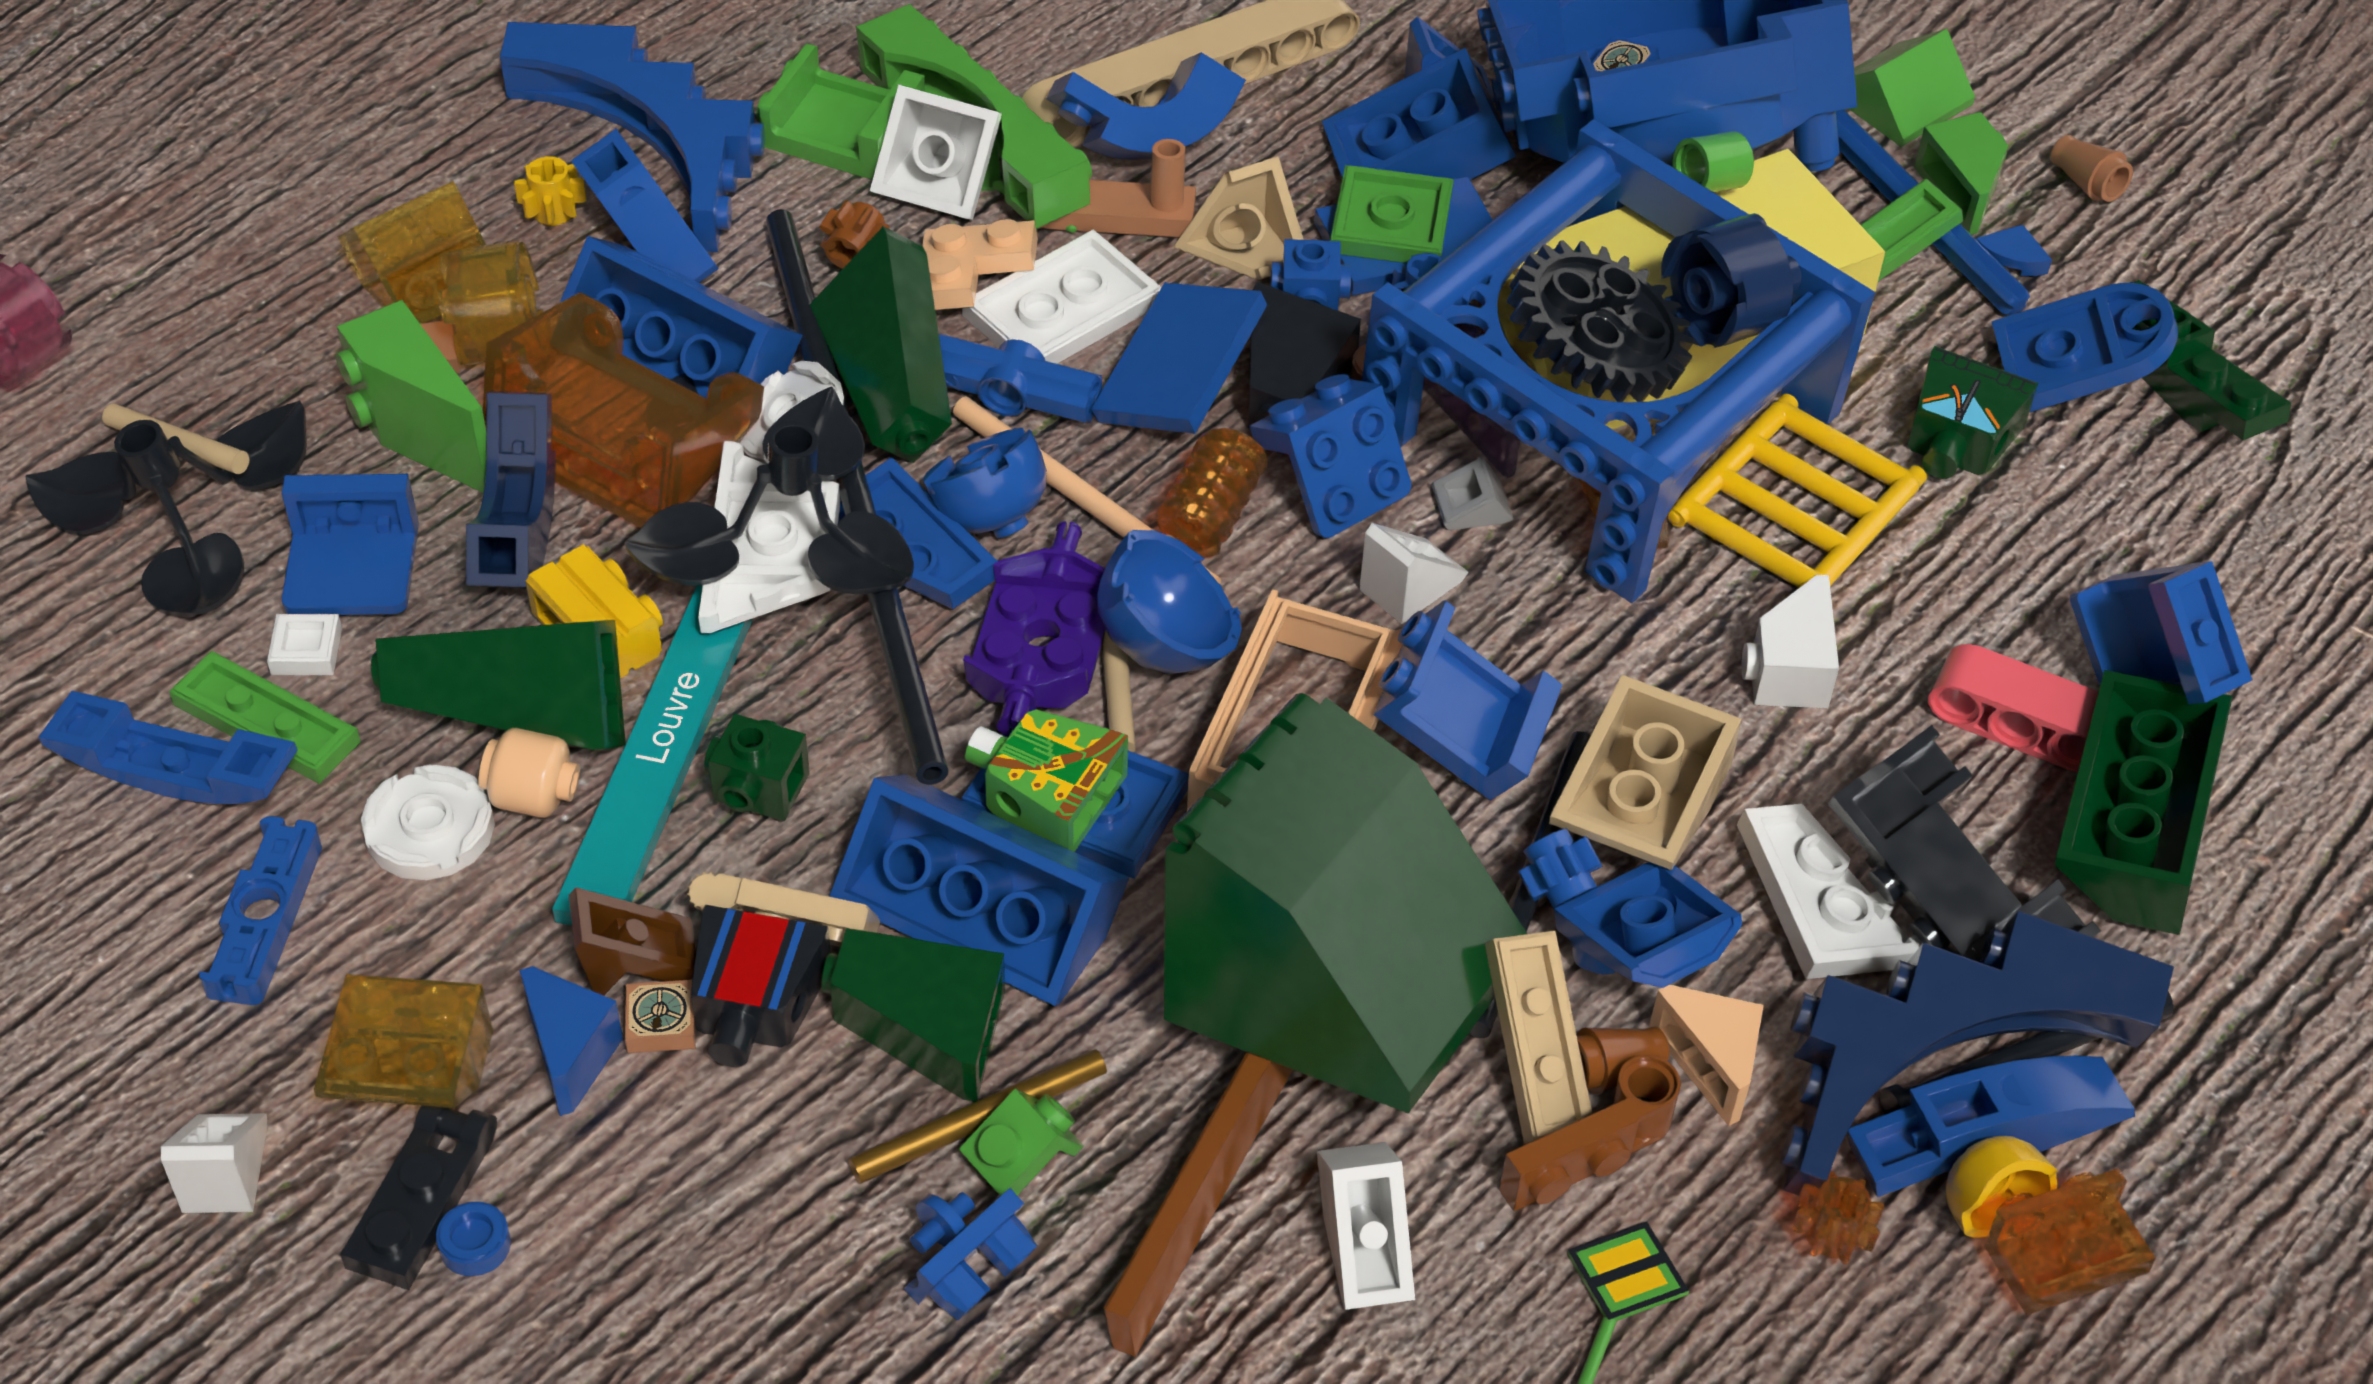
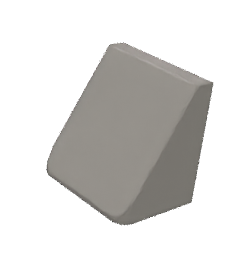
(1472, 497)

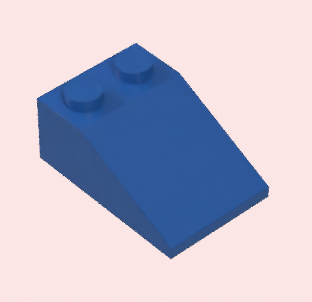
(1424, 125)

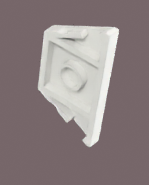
(771, 550)

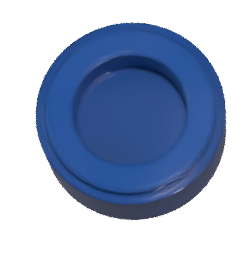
(473, 1238)

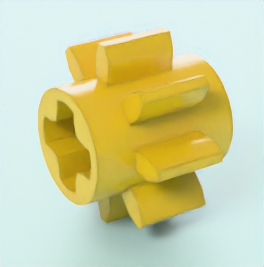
(550, 191)

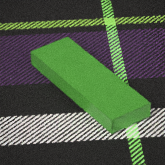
(239, 699)

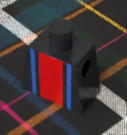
(754, 980)

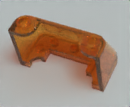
(617, 425)

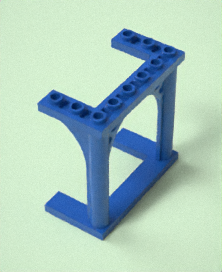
(1638, 480)

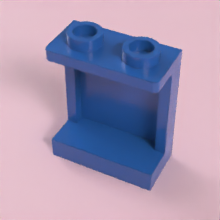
(2164, 629)
(1464, 705)

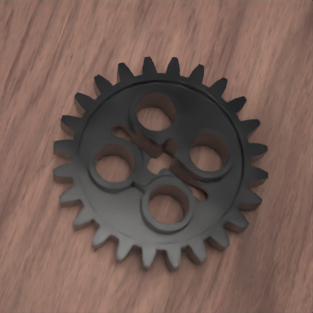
(1600, 322)

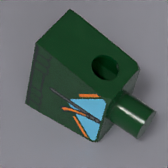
(1967, 414)

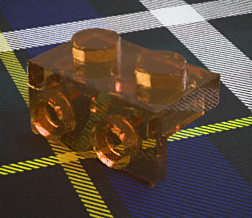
(2067, 1241)

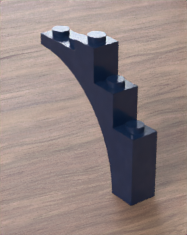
(2026, 980)

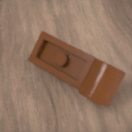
(1599, 1141)

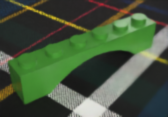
(1040, 168)

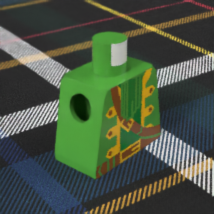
(1051, 774)

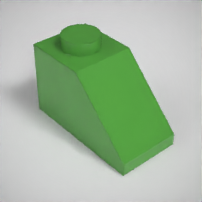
(1964, 163)

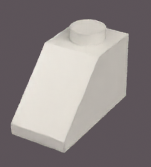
(1795, 650)
(1367, 1224)

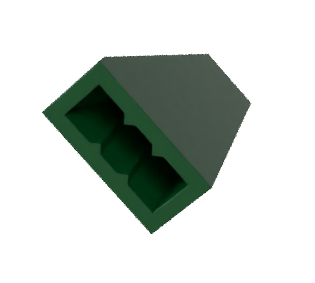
(888, 343)
(526, 678)

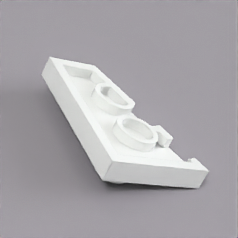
(1819, 902)

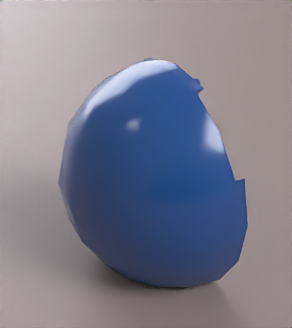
(1165, 605)

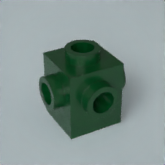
(757, 766)

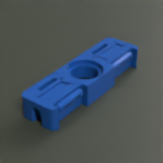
(254, 946)

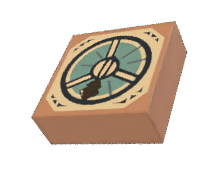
(659, 1016)

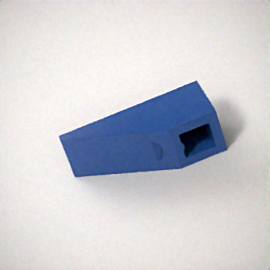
(642, 207)

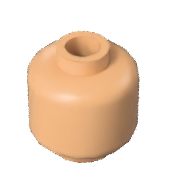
(528, 772)

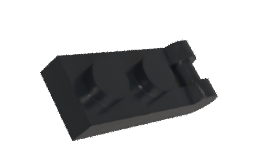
(417, 1193)

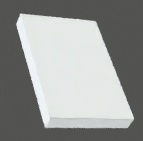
(1066, 300)

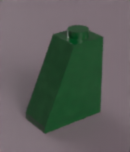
(920, 1003)

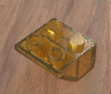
(401, 249)
(406, 1042)

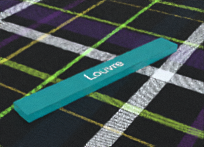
(654, 761)

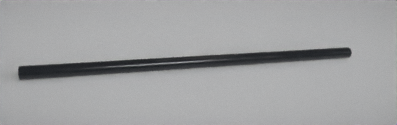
(856, 496)

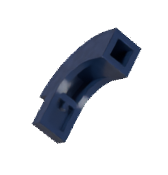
(518, 497)

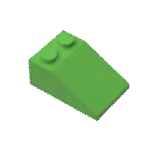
(412, 394)

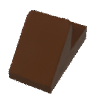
(629, 937)

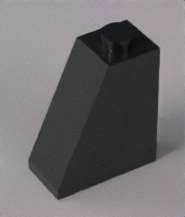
(1296, 349)

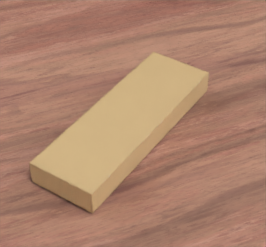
(1538, 1032)

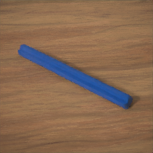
(1956, 245)

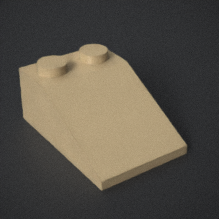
(1648, 772)

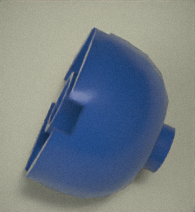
(991, 484)

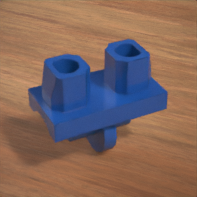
(947, 1274)

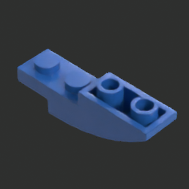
(2029, 1099)

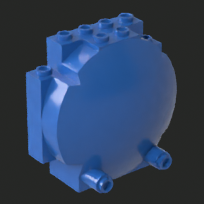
(1718, 71)

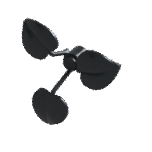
(801, 449)
(199, 575)

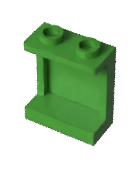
(829, 115)

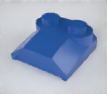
(1648, 926)

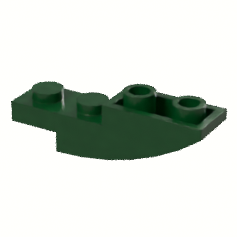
(2209, 387)

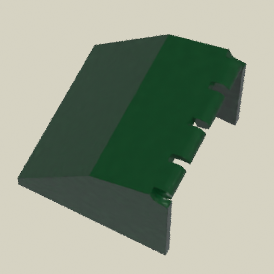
(1329, 910)

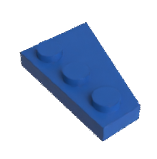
(945, 555)

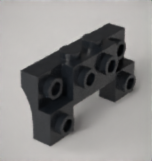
(1928, 860)

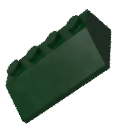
(2142, 799)

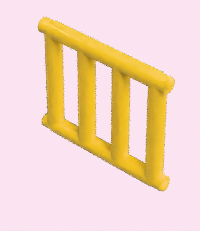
(1754, 444)

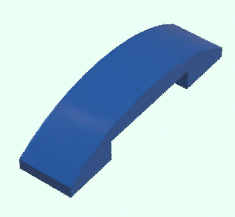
(165, 760)

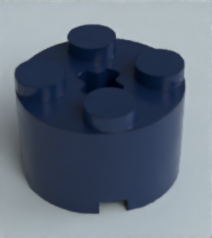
(1730, 279)

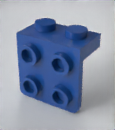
(1339, 451)
(349, 543)

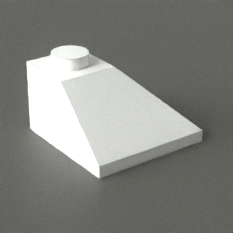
(935, 152)

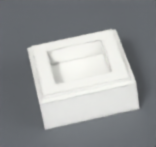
(304, 644)

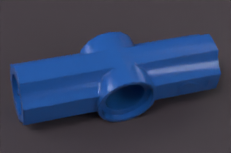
(1018, 378)

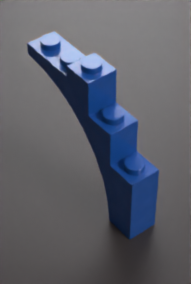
(659, 102)

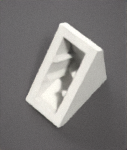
(1405, 571)
(216, 1162)

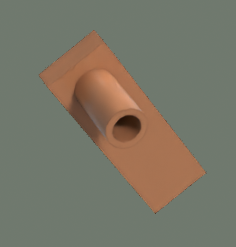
(1140, 208)

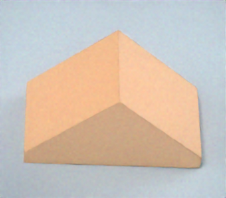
(1711, 1042)

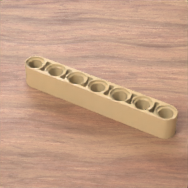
(1247, 41)

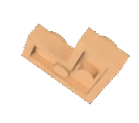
(964, 252)

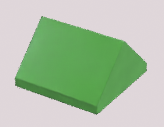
(1912, 87)

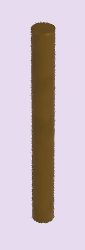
(969, 1118)

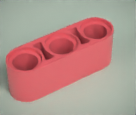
(2014, 704)

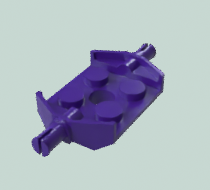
(1035, 597)

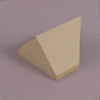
(1244, 221)

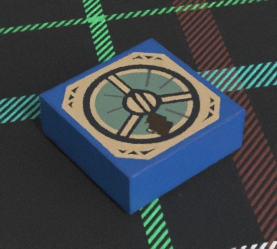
(1623, 53)

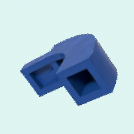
(1189, 110)

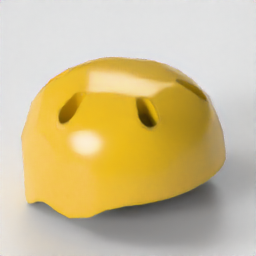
(1990, 1176)

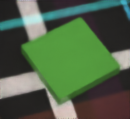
(1391, 214)

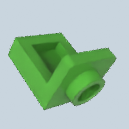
(1020, 1140)

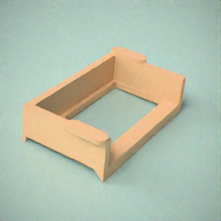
(1305, 627)

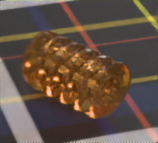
(1212, 490)

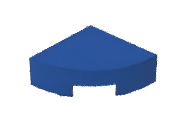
(2017, 250)

